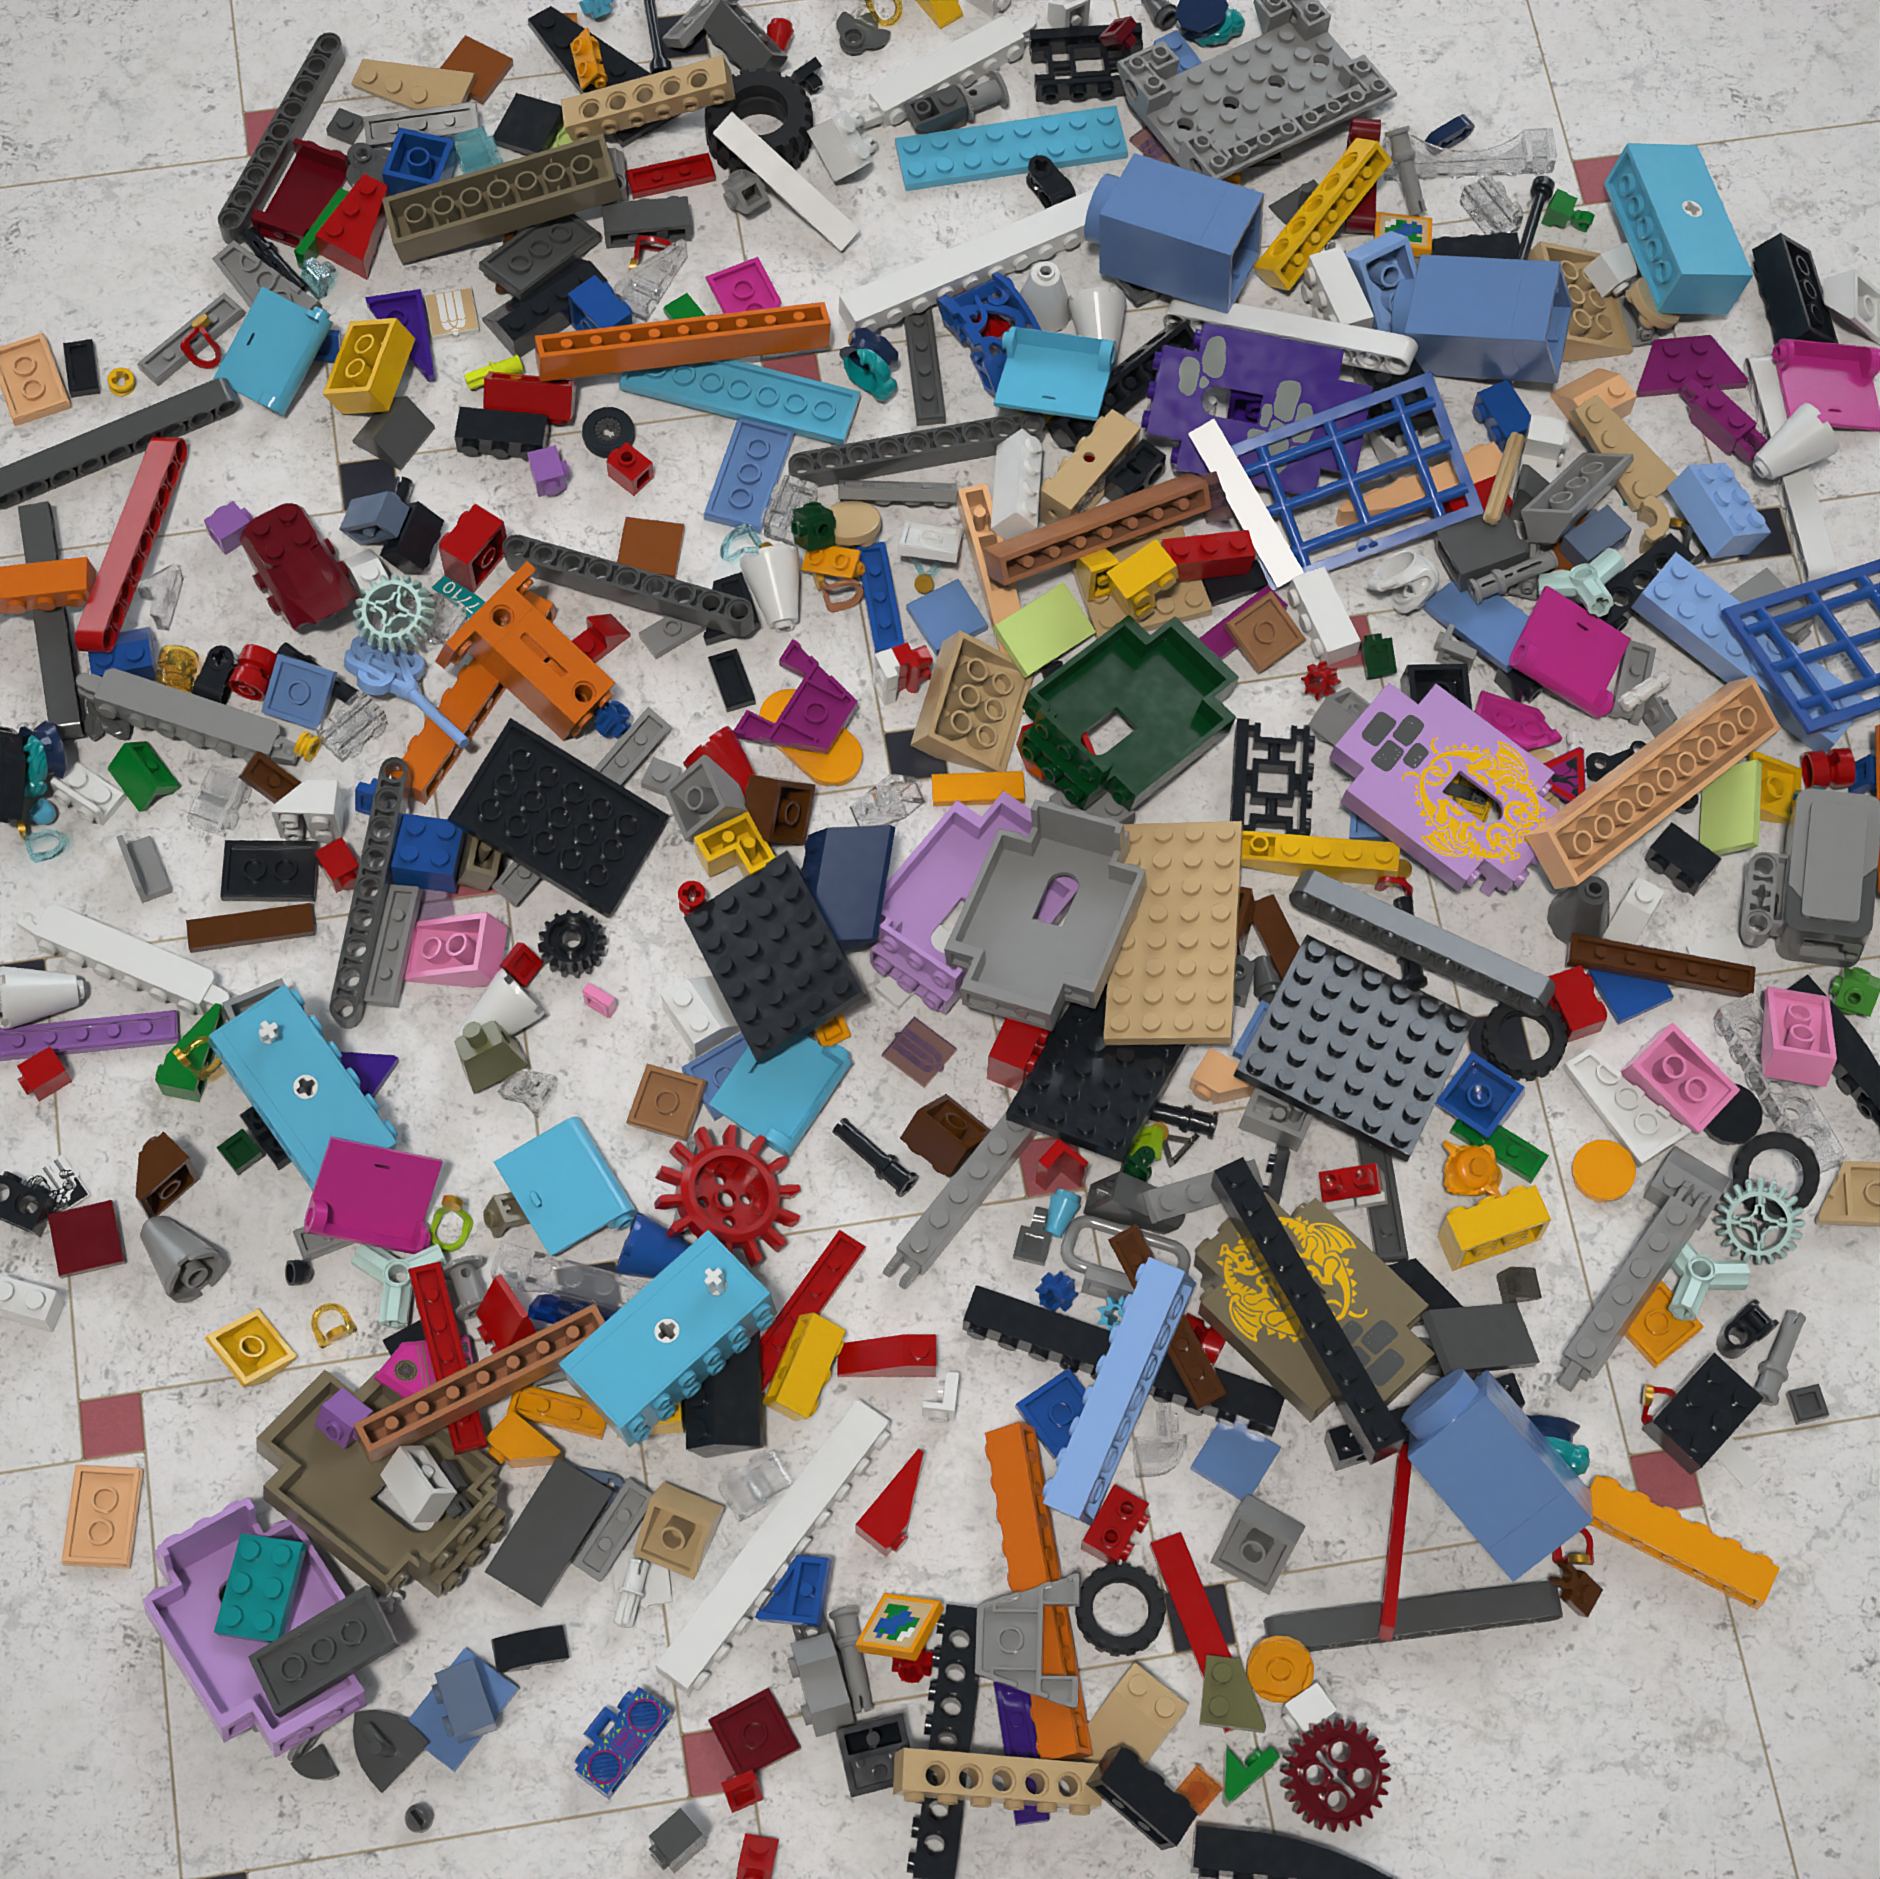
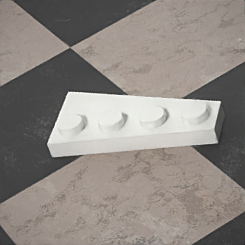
(1630, 1115)

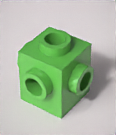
(1855, 991)

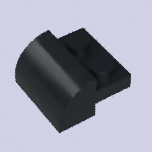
(870, 1751)

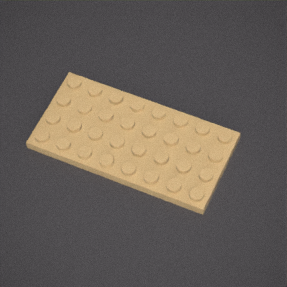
(1181, 948)

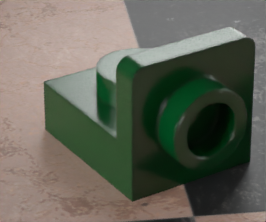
(1378, 655)

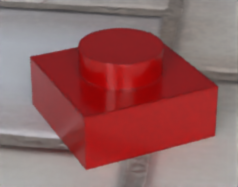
(521, 964)
(742, 1791)

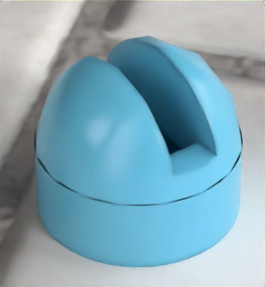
(42, 812)

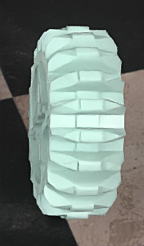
(399, 592)
(1745, 1221)

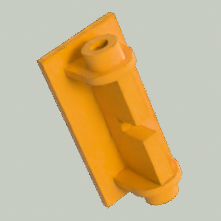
(587, 59)
(834, 562)

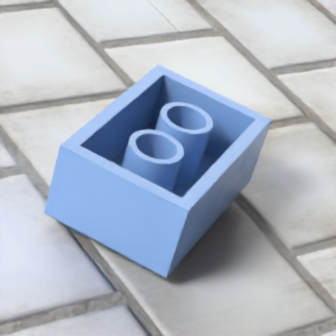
(1718, 509)

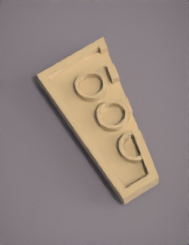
(413, 85)
(1610, 434)

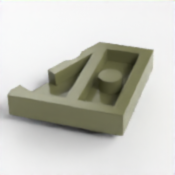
(1229, 1697)

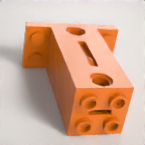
(531, 658)

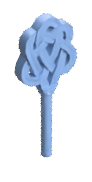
(392, 673)

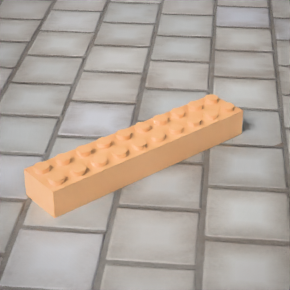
(1653, 783)

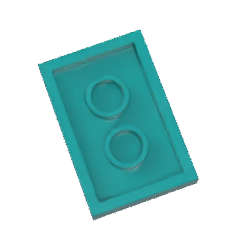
(260, 1588)

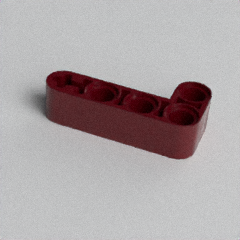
(1364, 214)

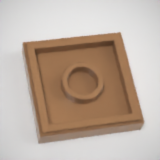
(1264, 632)
(667, 1102)

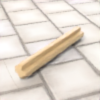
(1504, 478)

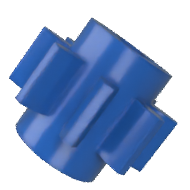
(612, 719)
(1056, 1291)

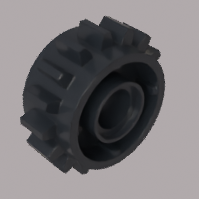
(575, 959)

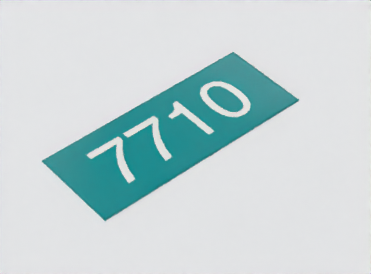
(460, 594)

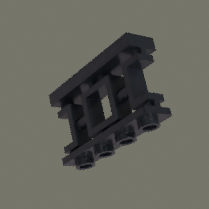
(1077, 44)
(1247, 780)

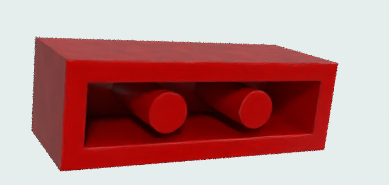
(529, 395)
(1211, 554)

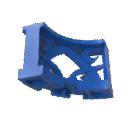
(960, 309)

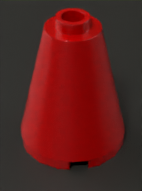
(727, 753)

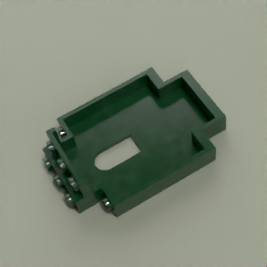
(1158, 682)

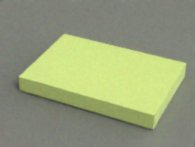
(1043, 630)
(1732, 809)

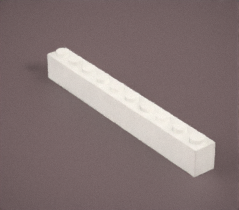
(966, 265)
(773, 1547)

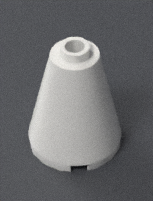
(1047, 297)
(1098, 313)
(1796, 444)
(775, 584)
(35, 994)
(506, 1004)

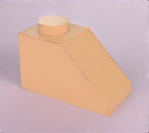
(1215, 1080)

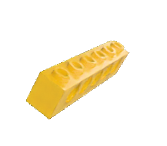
(1322, 213)

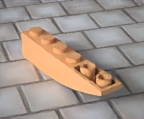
(1480, 460)
(975, 514)

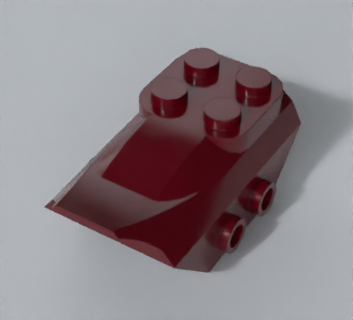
(296, 566)

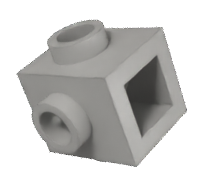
(744, 191)

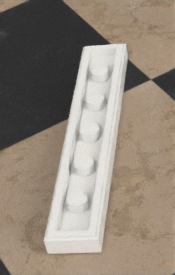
(786, 181)
(1246, 503)

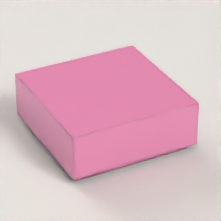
(599, 1000)

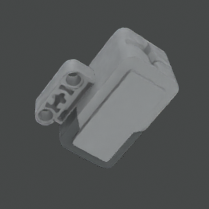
(1820, 881)

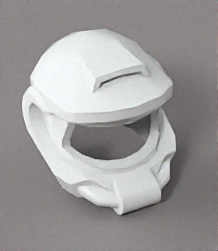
(1410, 577)

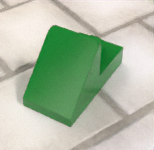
(1238, 1779)

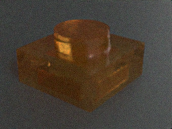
(1199, 1790)

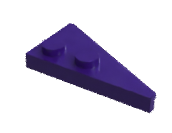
(409, 310)

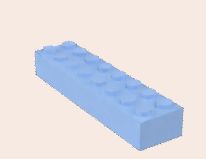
(1688, 611)
(1119, 1391)

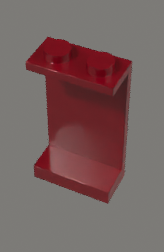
(302, 193)

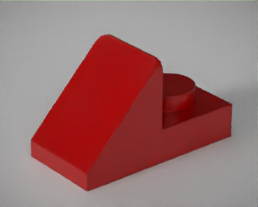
(601, 636)

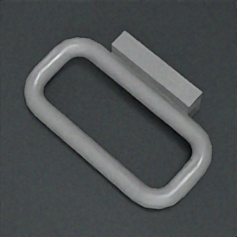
(1103, 1281)

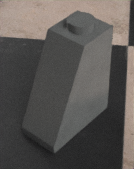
(1121, 1201)

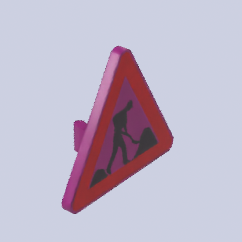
(1569, 774)

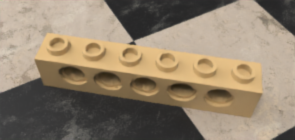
(648, 99)
(911, 1781)

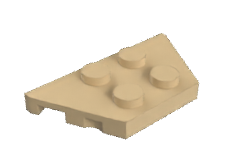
(1853, 1196)

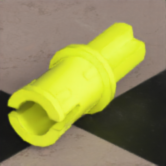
(510, 365)

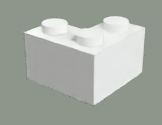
(1544, 446)

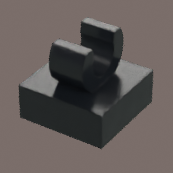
(807, 76)

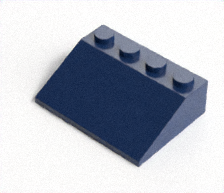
(849, 879)

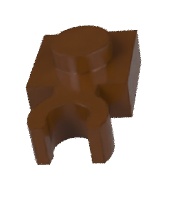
(1579, 1589)

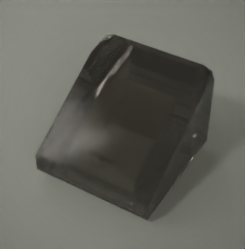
(1518, 1285)

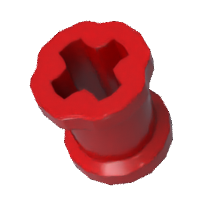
(686, 892)

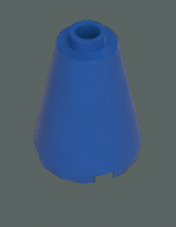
(648, 1249)

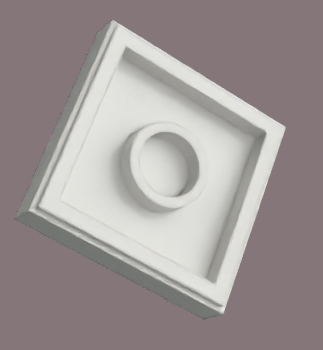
(930, 541)

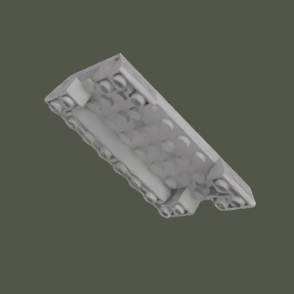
(1265, 116)

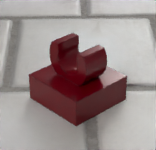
(1120, 33)

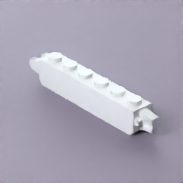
(953, 64)
(124, 958)

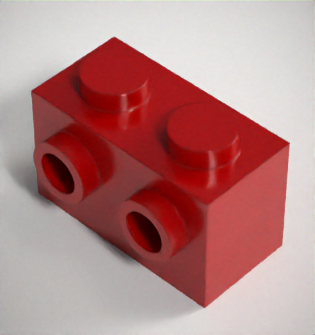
(1115, 1526)

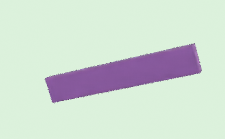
(90, 1035)

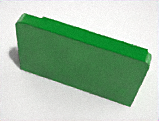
(141, 774)

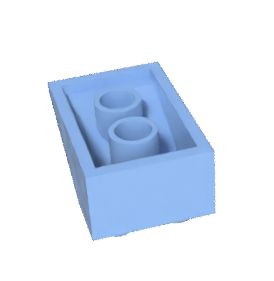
(1379, 269)

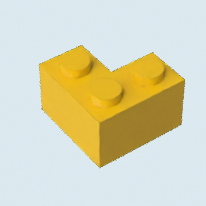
(1140, 577)
(732, 844)

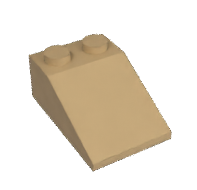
(1135, 1717)

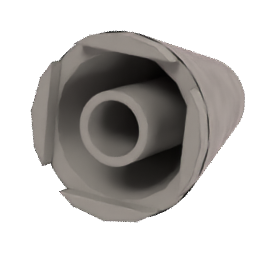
(180, 1259)

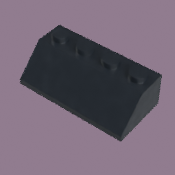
(1792, 291)
(541, 311)
(728, 1407)

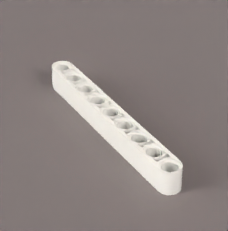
(1361, 345)
(1795, 489)

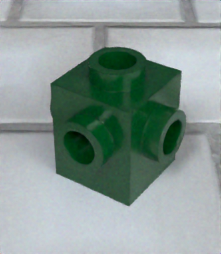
(813, 526)

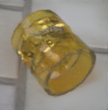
(177, 667)

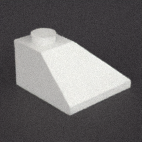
(1854, 301)

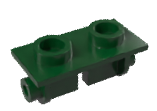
(1139, 1163)

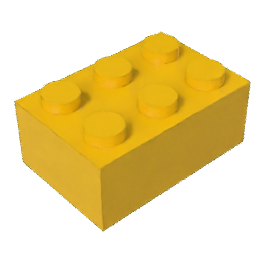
(369, 366)
(1493, 1226)

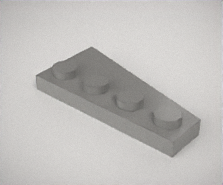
(249, 274)

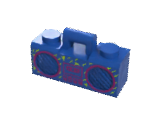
(633, 1733)

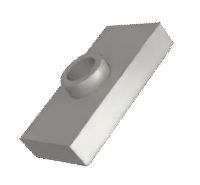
(668, 634)

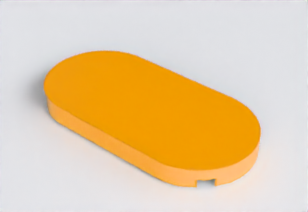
(836, 767)

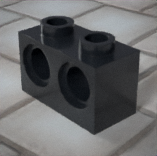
(1135, 472)
(14, 1207)

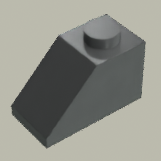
(1527, 488)

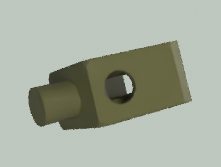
(488, 1054)

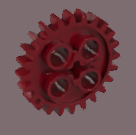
(1356, 1754)

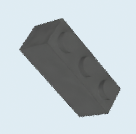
(743, 38)
(659, 217)

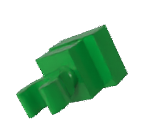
(1561, 210)

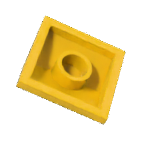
(1777, 786)
(251, 1349)

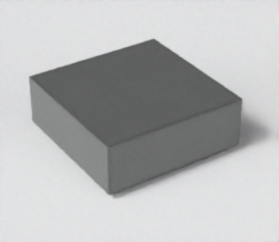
(1807, 1404)

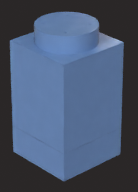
(1176, 231)
(1486, 317)
(1495, 1470)

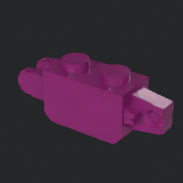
(1722, 420)

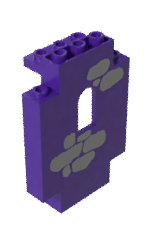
(1287, 373)

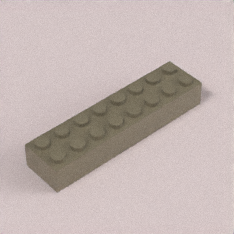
(501, 198)

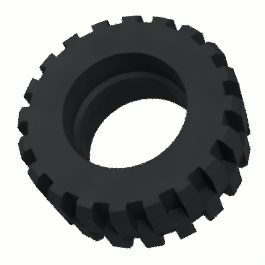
(768, 95)

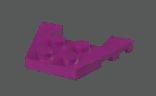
(812, 715)

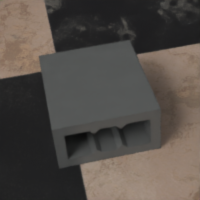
(1476, 547)

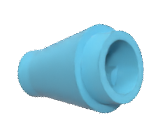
(1061, 1211)

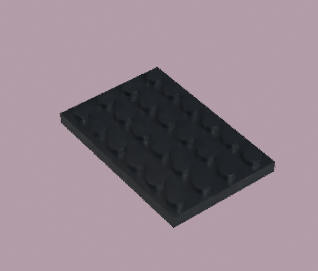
(558, 817)
(774, 957)
(1093, 1090)

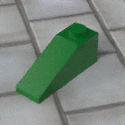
(179, 1081)

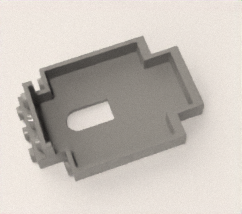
(1028, 965)

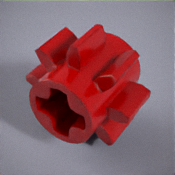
(1313, 678)
(913, 1671)

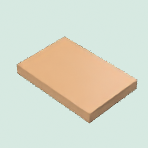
(31, 380)
(102, 1517)

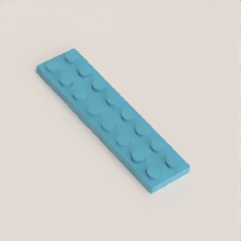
(1009, 146)
(752, 393)

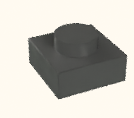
(345, 126)

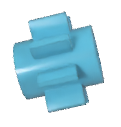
(595, 7)
(1107, 1315)

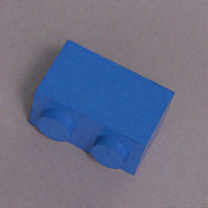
(1501, 412)

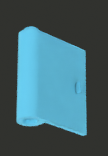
(274, 350)
(1055, 373)
(782, 1092)
(571, 1184)

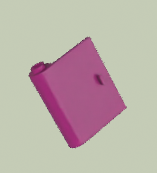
(1832, 379)
(1567, 657)
(371, 1201)

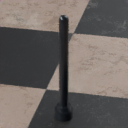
(659, 62)
(1541, 191)

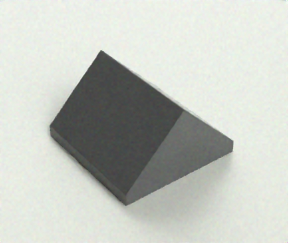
(395, 433)

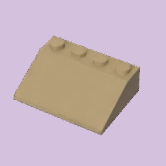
(1595, 322)
(972, 705)

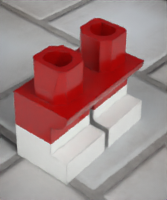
(900, 670)
(1343, 1185)

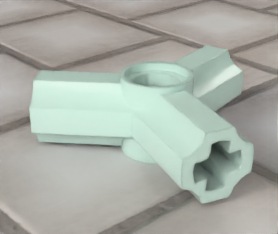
(1587, 582)
(382, 1267)
(1713, 1276)

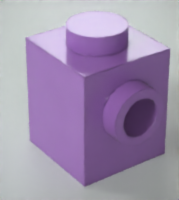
(548, 471)
(227, 525)
(339, 1415)

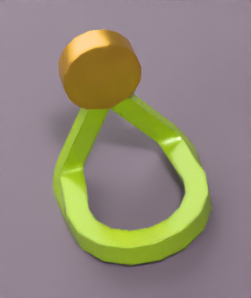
(454, 1204)

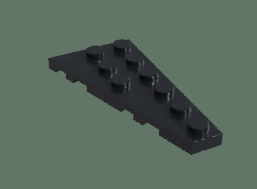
(557, 34)

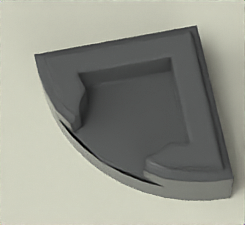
(314, 1765)

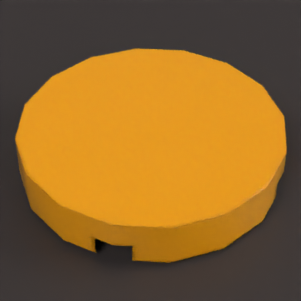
(1603, 1170)
(1279, 1668)

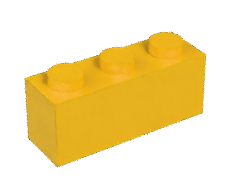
(804, 1367)

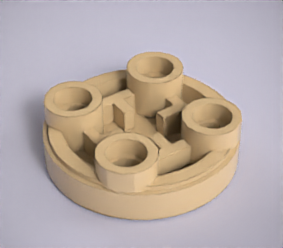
(1641, 298)
(855, 523)

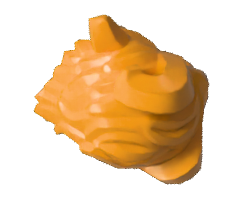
(1471, 1170)

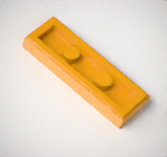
(976, 788)
(557, 1411)

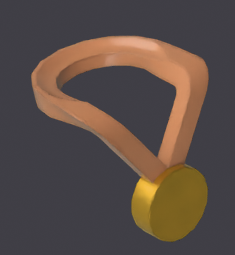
(838, 606)

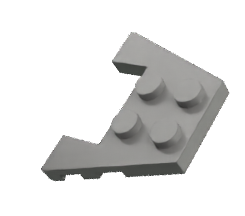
(1013, 1640)

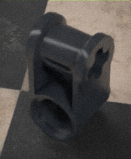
(1048, 182)
(213, 679)
(1749, 1327)

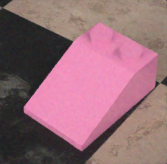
(456, 950)
(1797, 1037)
(1680, 1078)

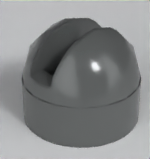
(424, 1812)

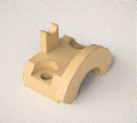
(1656, 516)

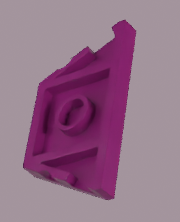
(1680, 359)

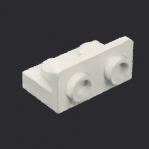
(88, 793)

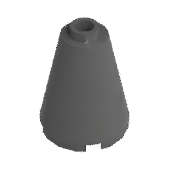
(1581, 910)

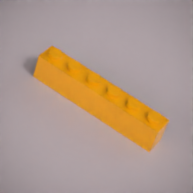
(1681, 1543)

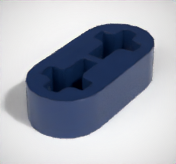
(1451, 132)

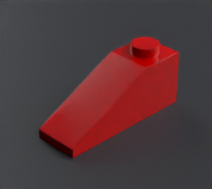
(889, 1357)
(889, 1516)

